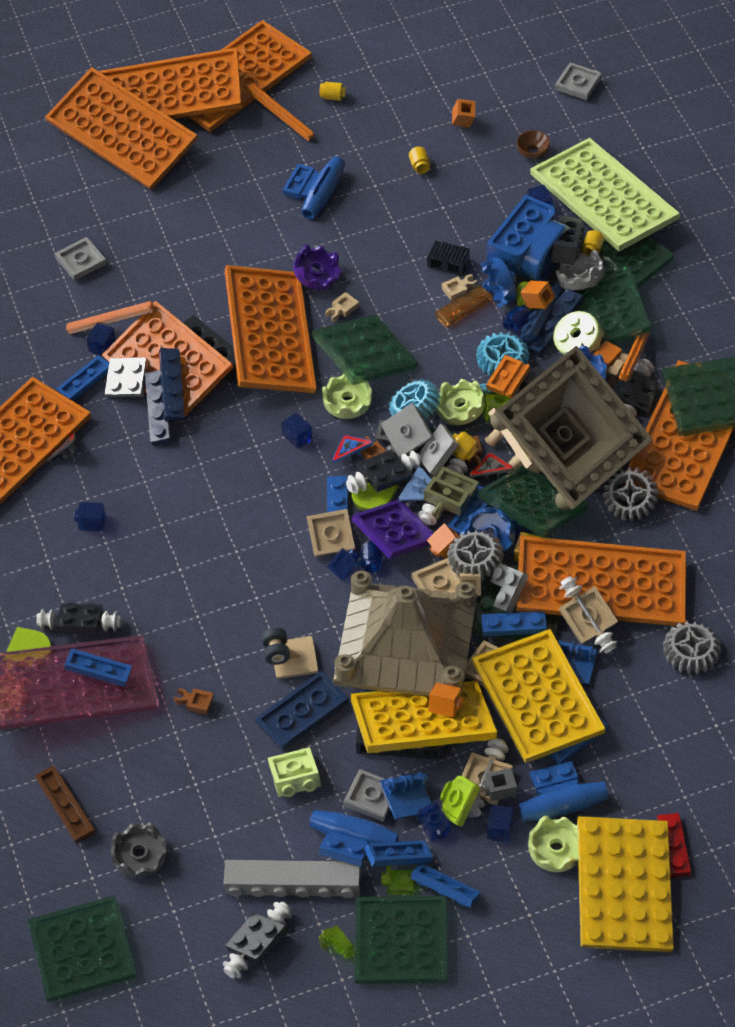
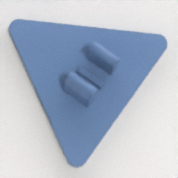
(415, 488)

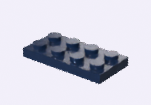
(301, 710)

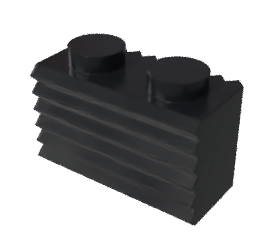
(448, 257)

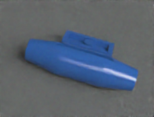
(314, 186)
(560, 793)
(348, 835)

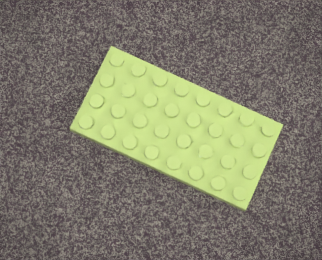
(604, 194)

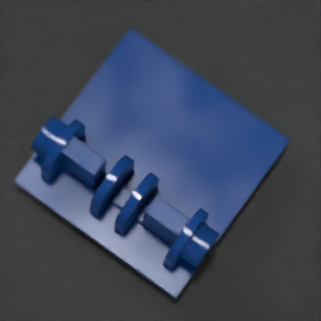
(580, 659)
(406, 794)

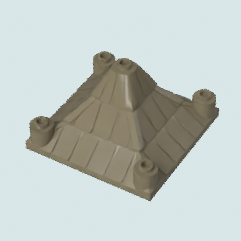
(572, 427)
(405, 637)

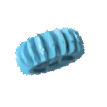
(494, 348)
(421, 393)

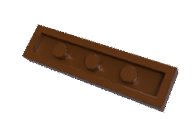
(64, 804)

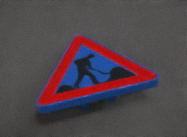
(350, 445)

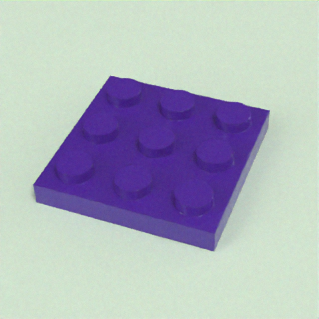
(393, 528)

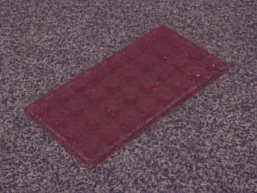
(41, 692)

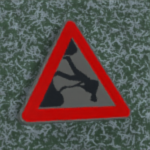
(62, 449)
(491, 465)

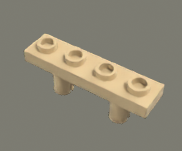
(521, 457)

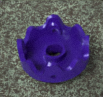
(322, 260)

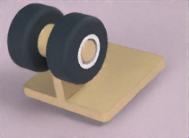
(290, 656)

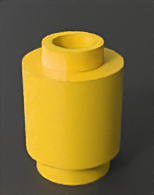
(332, 91)
(419, 160)
(592, 241)

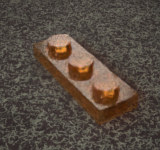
(463, 306)

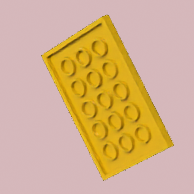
(538, 696)
(404, 720)
(624, 884)

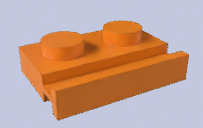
(508, 376)

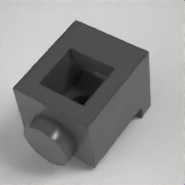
(500, 784)

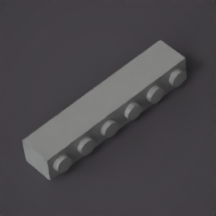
(291, 878)

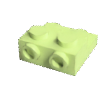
(294, 772)

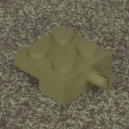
(450, 492)

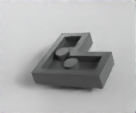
(511, 586)

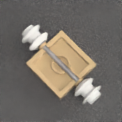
(588, 615)
(480, 765)

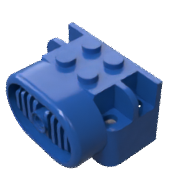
(528, 239)

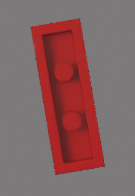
(677, 850)

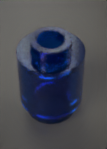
(516, 318)
(370, 557)

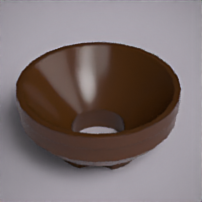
(533, 139)

